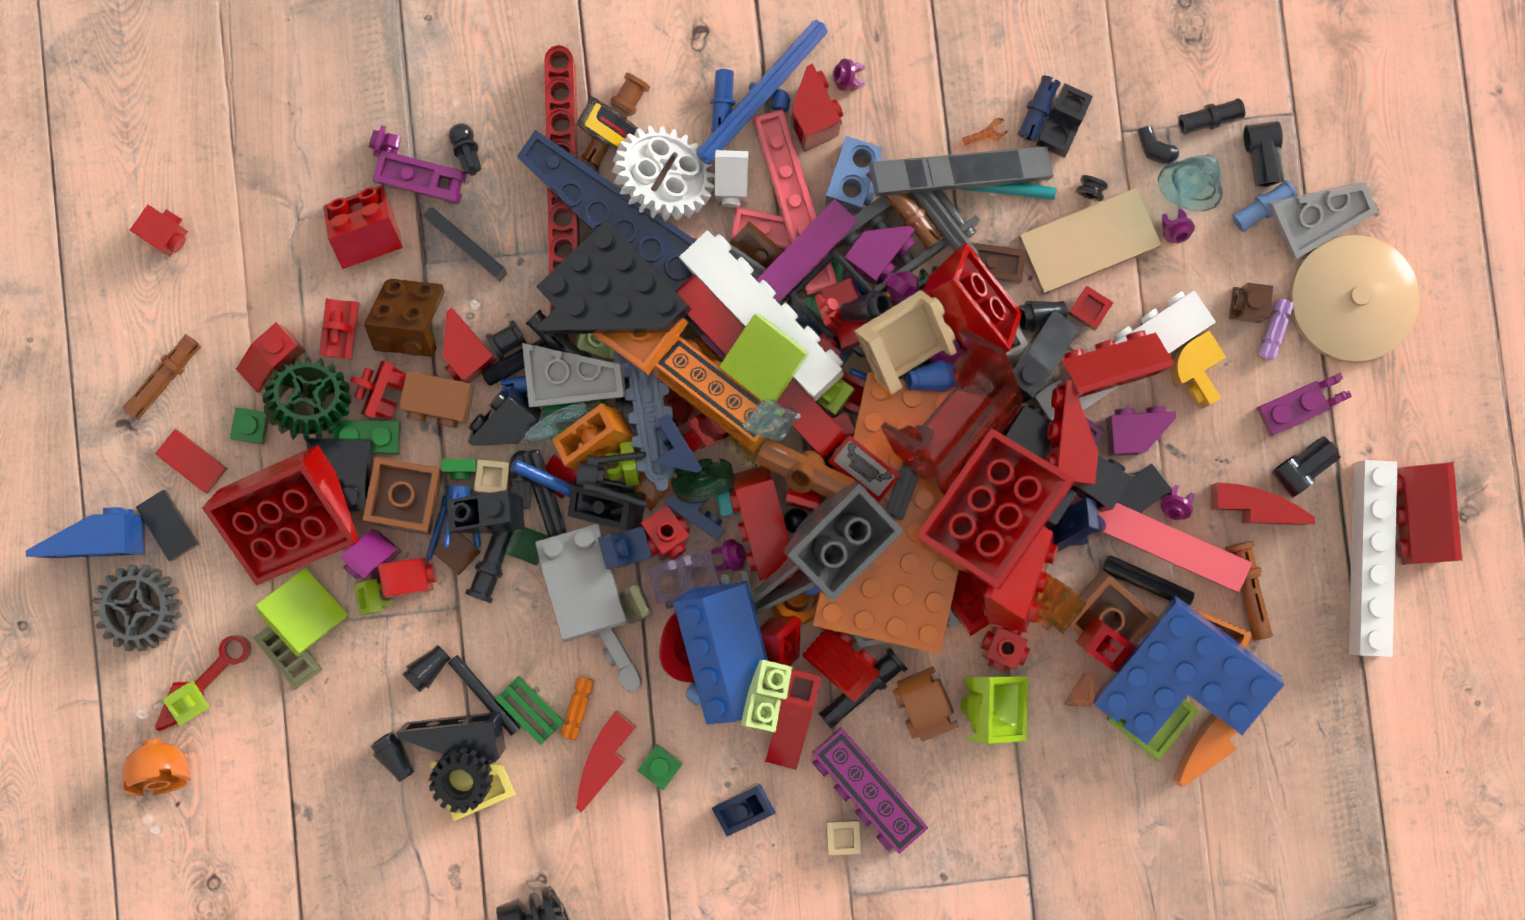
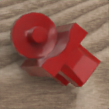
(339, 329)
(374, 403)
(703, 433)

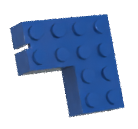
(1183, 658)

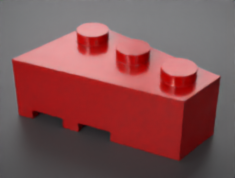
(762, 519)

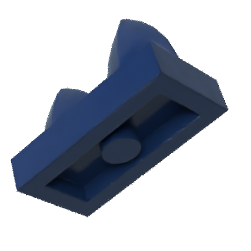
(1077, 523)

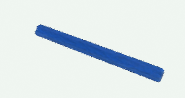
(762, 91)

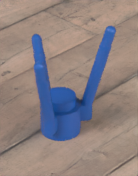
(452, 492)

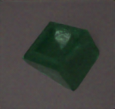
(523, 545)

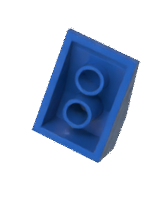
(98, 535)

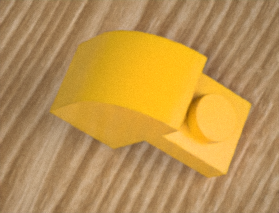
(1191, 364)

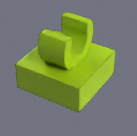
(836, 397)
(624, 468)
(369, 598)
(186, 703)

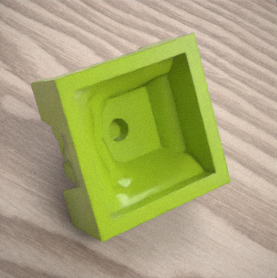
(996, 708)

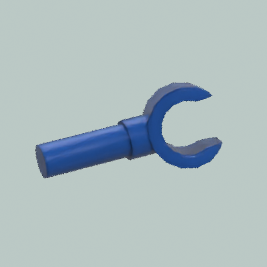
(780, 99)

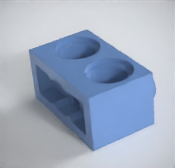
(848, 173)

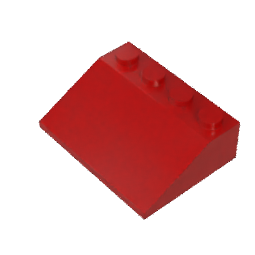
(994, 509)
(283, 515)

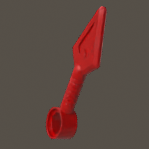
(166, 718)

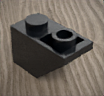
(506, 420)
(486, 513)

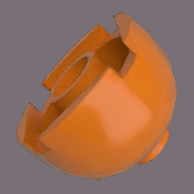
(155, 768)

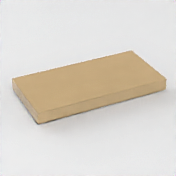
(1090, 240)

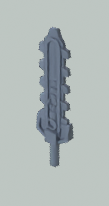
(648, 405)

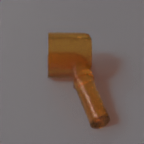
(989, 133)

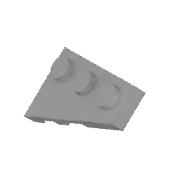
(1320, 215)
(569, 378)

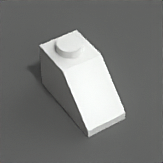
(731, 177)

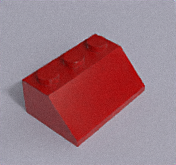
(974, 299)
(1115, 363)
(1427, 514)
(1016, 600)

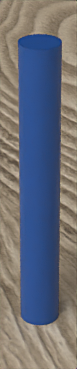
(541, 477)

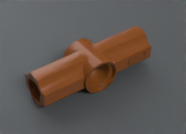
(803, 470)

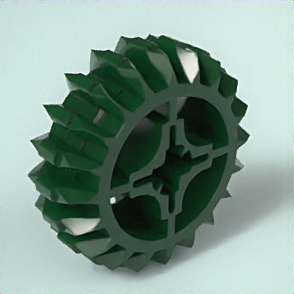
(305, 415)

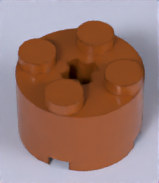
(925, 704)

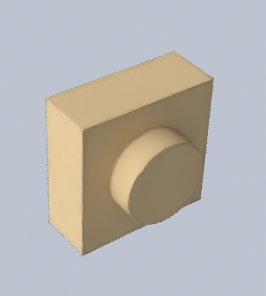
(492, 476)
(843, 837)

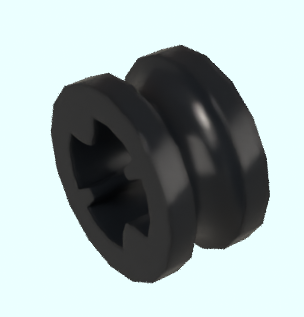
(1092, 188)

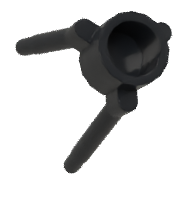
(591, 477)

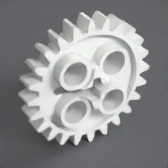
(641, 161)

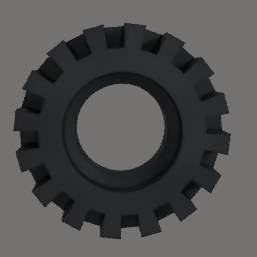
(450, 795)

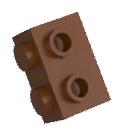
(436, 398)

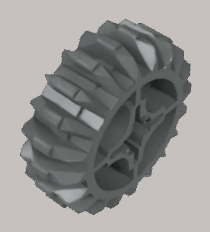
(133, 619)

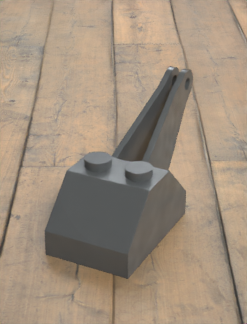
(830, 548)

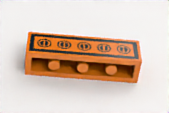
(709, 389)

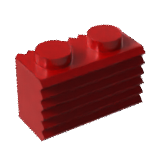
(841, 663)

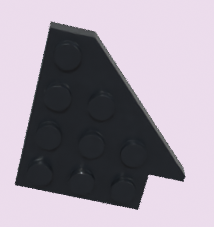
(608, 290)

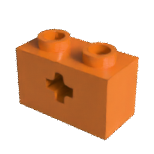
(592, 435)

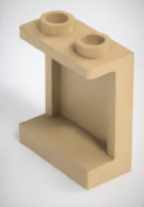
(905, 338)

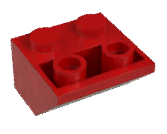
(814, 114)
(362, 226)

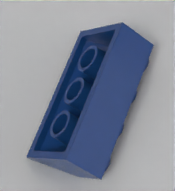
(721, 646)

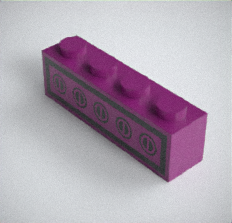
(869, 790)

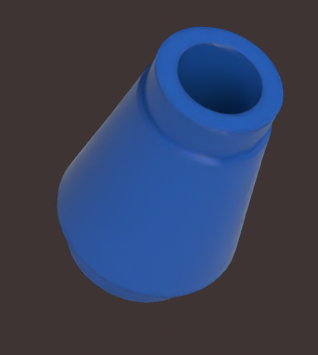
(931, 377)

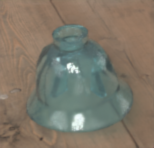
(1193, 182)

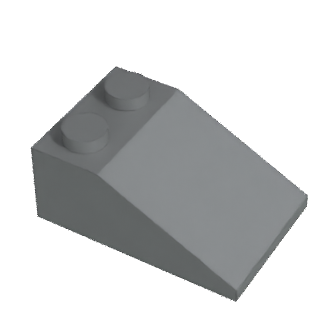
(579, 583)

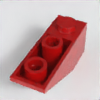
(1071, 438)
(793, 719)

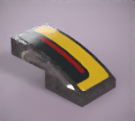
(605, 124)

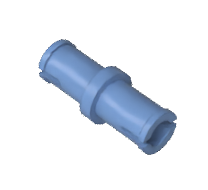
(1259, 209)

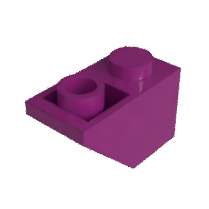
(877, 249)
(1136, 433)
(368, 553)

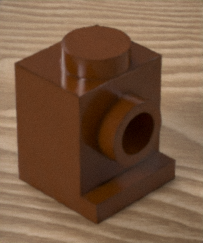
(1251, 302)

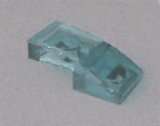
(772, 420)
(549, 426)

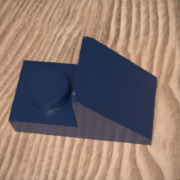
(681, 455)
(691, 511)
(624, 548)
(743, 809)

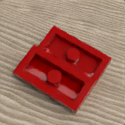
(969, 602)

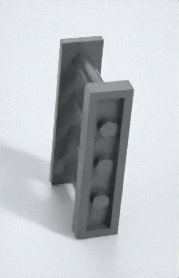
(876, 217)

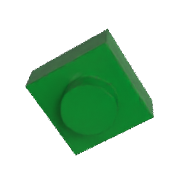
(249, 426)
(459, 468)
(660, 767)

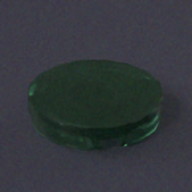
(706, 484)

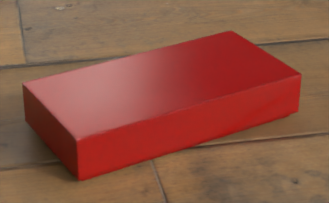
(191, 461)

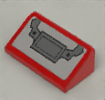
(864, 467)

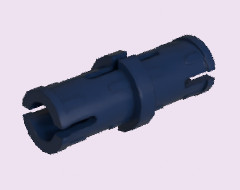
(1039, 108)

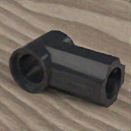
(1264, 145)
(1299, 471)

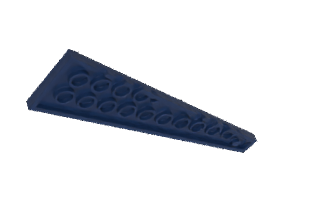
(598, 199)

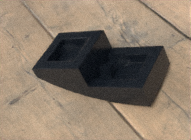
(1064, 120)

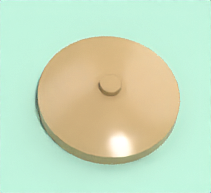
(1354, 299)

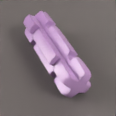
(1275, 329)

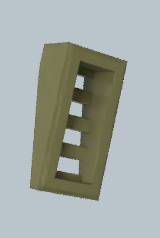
(635, 604)
(279, 660)

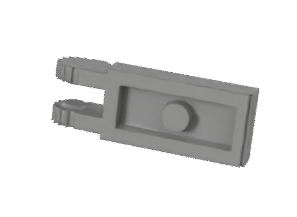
(617, 654)

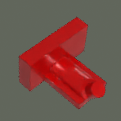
(830, 310)

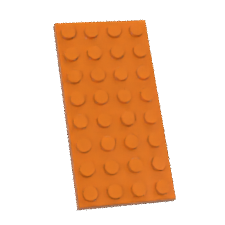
(907, 588)

